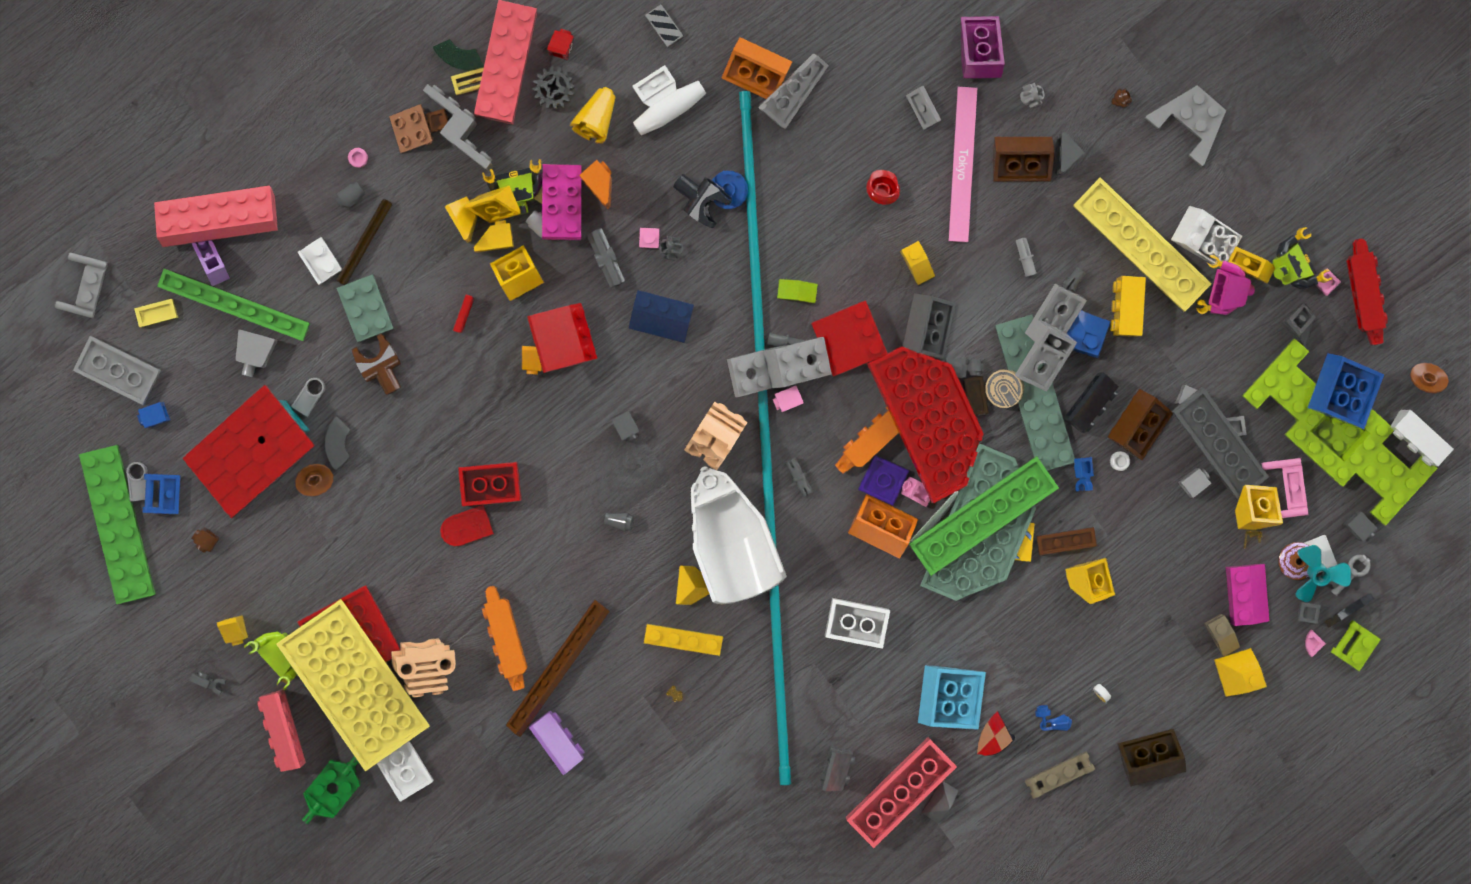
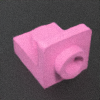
(916, 491)

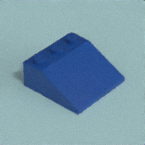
(1345, 390)

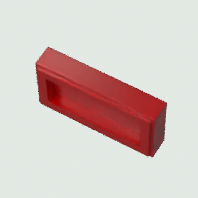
(463, 314)

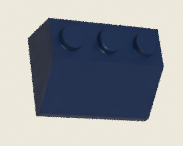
(661, 316)

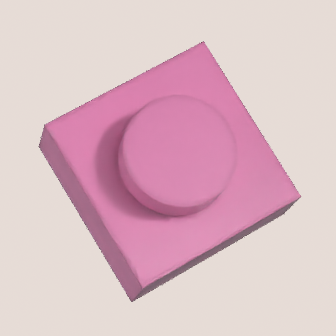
(649, 238)

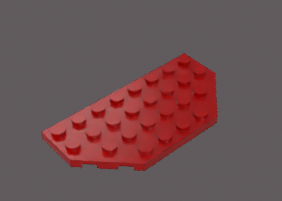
(930, 417)

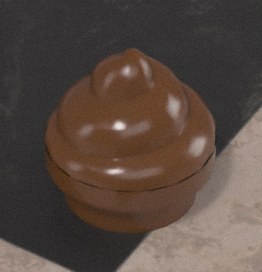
(1122, 98)

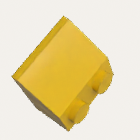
(516, 273)

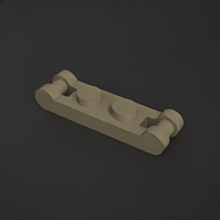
(1059, 774)

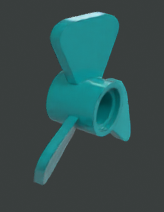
(1312, 557)

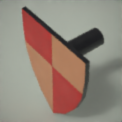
(994, 736)

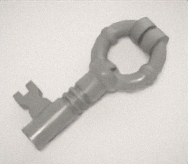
(1366, 561)

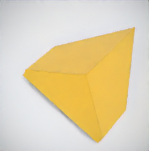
(690, 586)

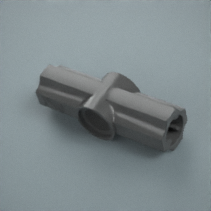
(606, 258)

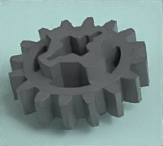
(565, 92)

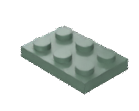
(365, 308)

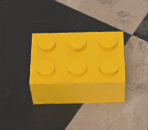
(1128, 306)

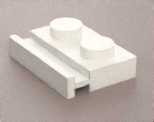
(320, 260)

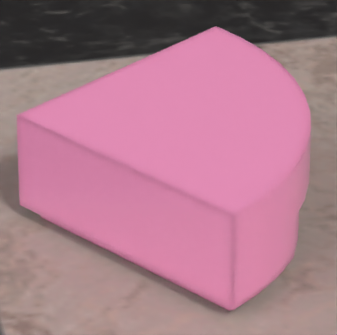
(1313, 643)

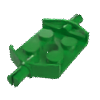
(321, 800)

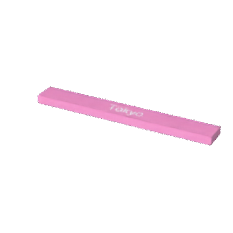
(962, 164)

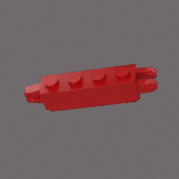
(1366, 292)

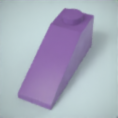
(211, 262)

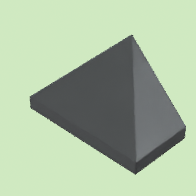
(940, 802)

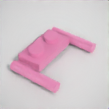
(1293, 484)

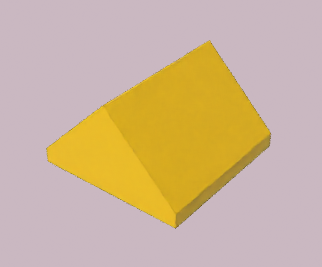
(494, 205)

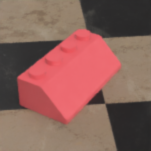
(281, 730)

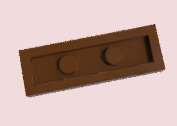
(1066, 541)

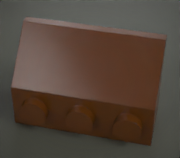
(1023, 158)
(1140, 424)

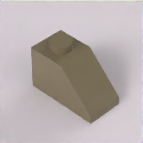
(1222, 634)

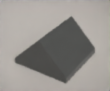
(1066, 153)

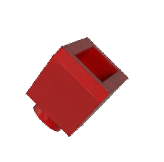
(561, 44)

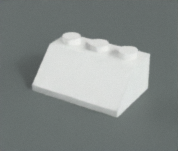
(1420, 438)

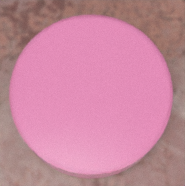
(358, 157)

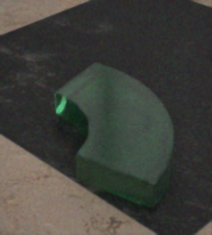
(458, 57)

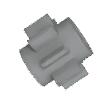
(1032, 95)

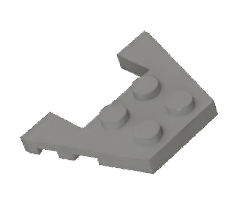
(1198, 114)

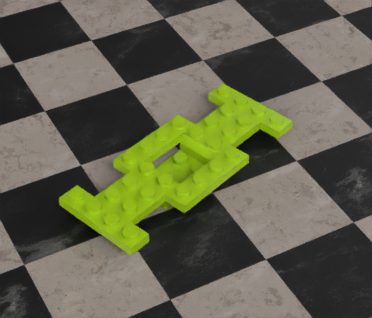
(1336, 445)

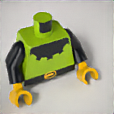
(523, 183)
(1294, 265)

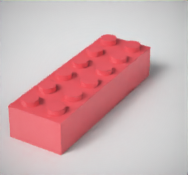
(505, 62)
(215, 216)
(900, 792)

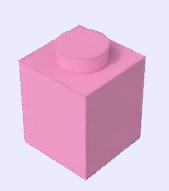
(787, 399)

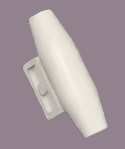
(664, 100)

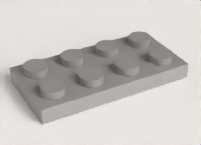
(116, 370)

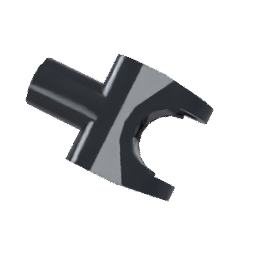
(700, 198)

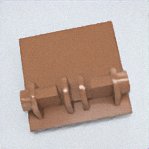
(411, 128)

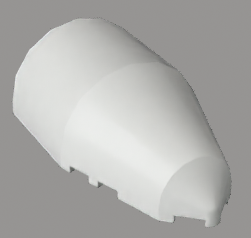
(731, 540)

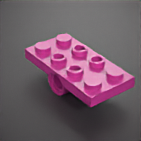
(561, 202)

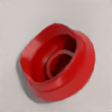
(883, 187)

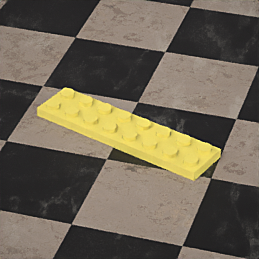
(1142, 244)

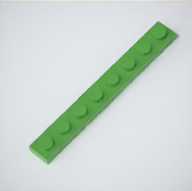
(233, 304)

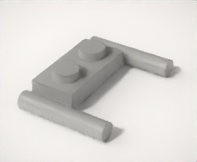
(89, 287)

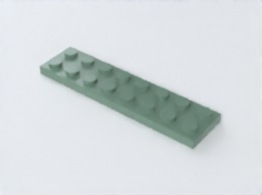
(1037, 407)

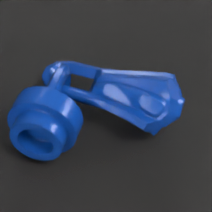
(1060, 723)

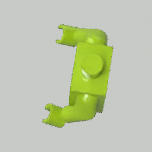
(273, 656)

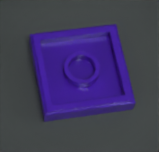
(883, 480)

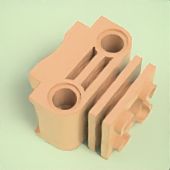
(716, 435)
(424, 669)

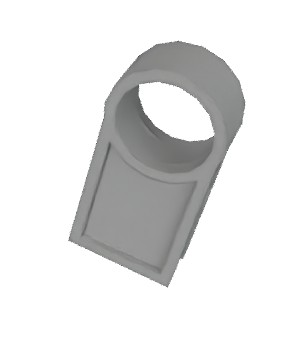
(306, 401)
(136, 486)

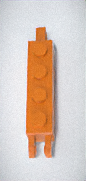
(868, 443)
(506, 638)

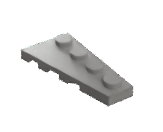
(790, 96)

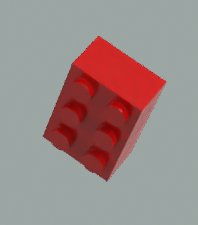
(489, 484)

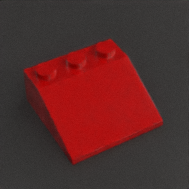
(562, 337)
(850, 338)

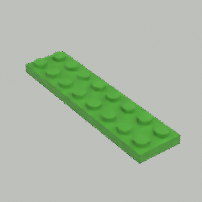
(983, 515)
(117, 524)

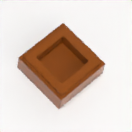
(437, 120)

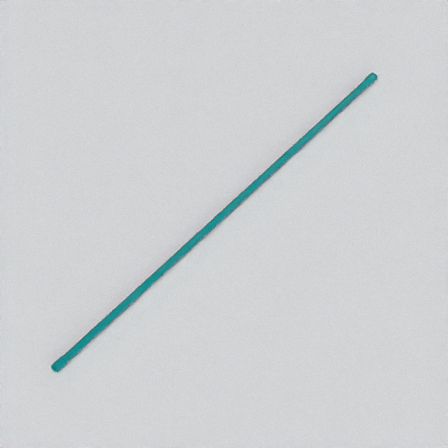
(745, 107)

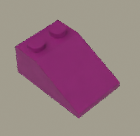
(981, 47)

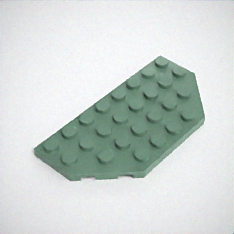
(994, 556)

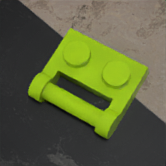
(1360, 649)

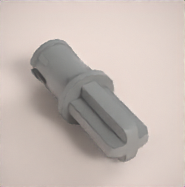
(1026, 257)

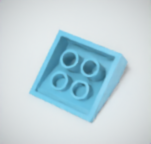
(951, 697)

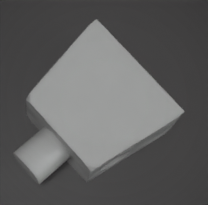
(253, 351)

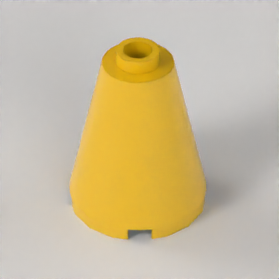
(595, 116)

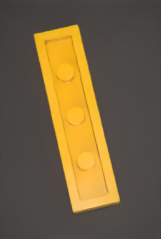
(683, 639)

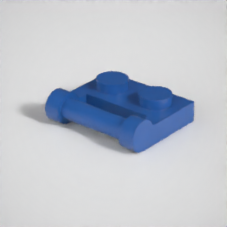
(168, 494)

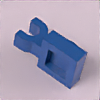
(1083, 470)

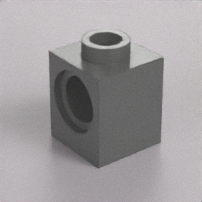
(626, 426)
(1360, 526)

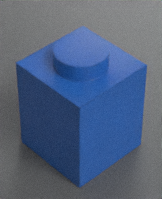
(153, 415)

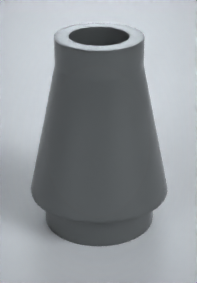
(621, 521)

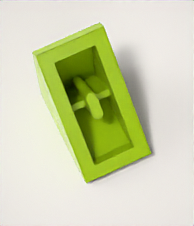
(797, 290)

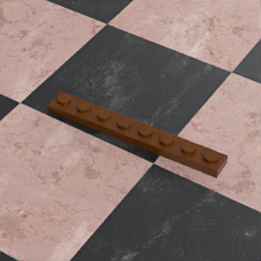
(557, 668)

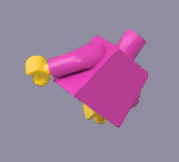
(1228, 290)

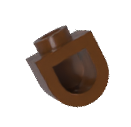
(205, 540)

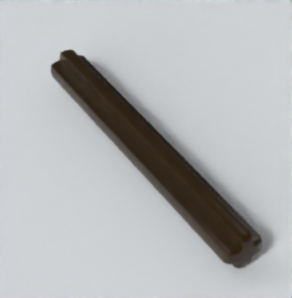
(364, 242)

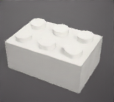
(857, 623)

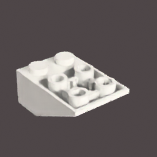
(1205, 236)

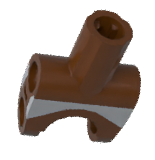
(380, 366)

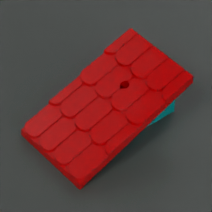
(236, 461)

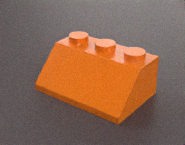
(756, 68)
(599, 181)
(883, 526)

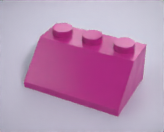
(1247, 594)

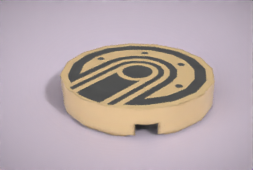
(1004, 388)

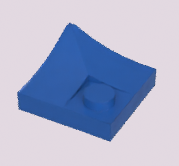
(1089, 333)

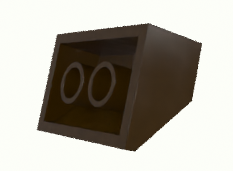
(1152, 757)

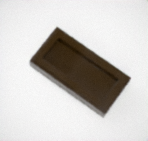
(976, 395)

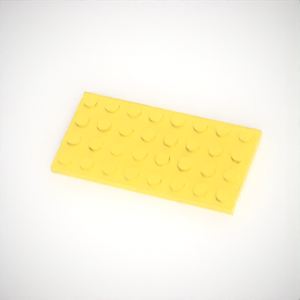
(353, 685)

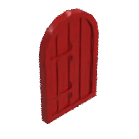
(466, 527)

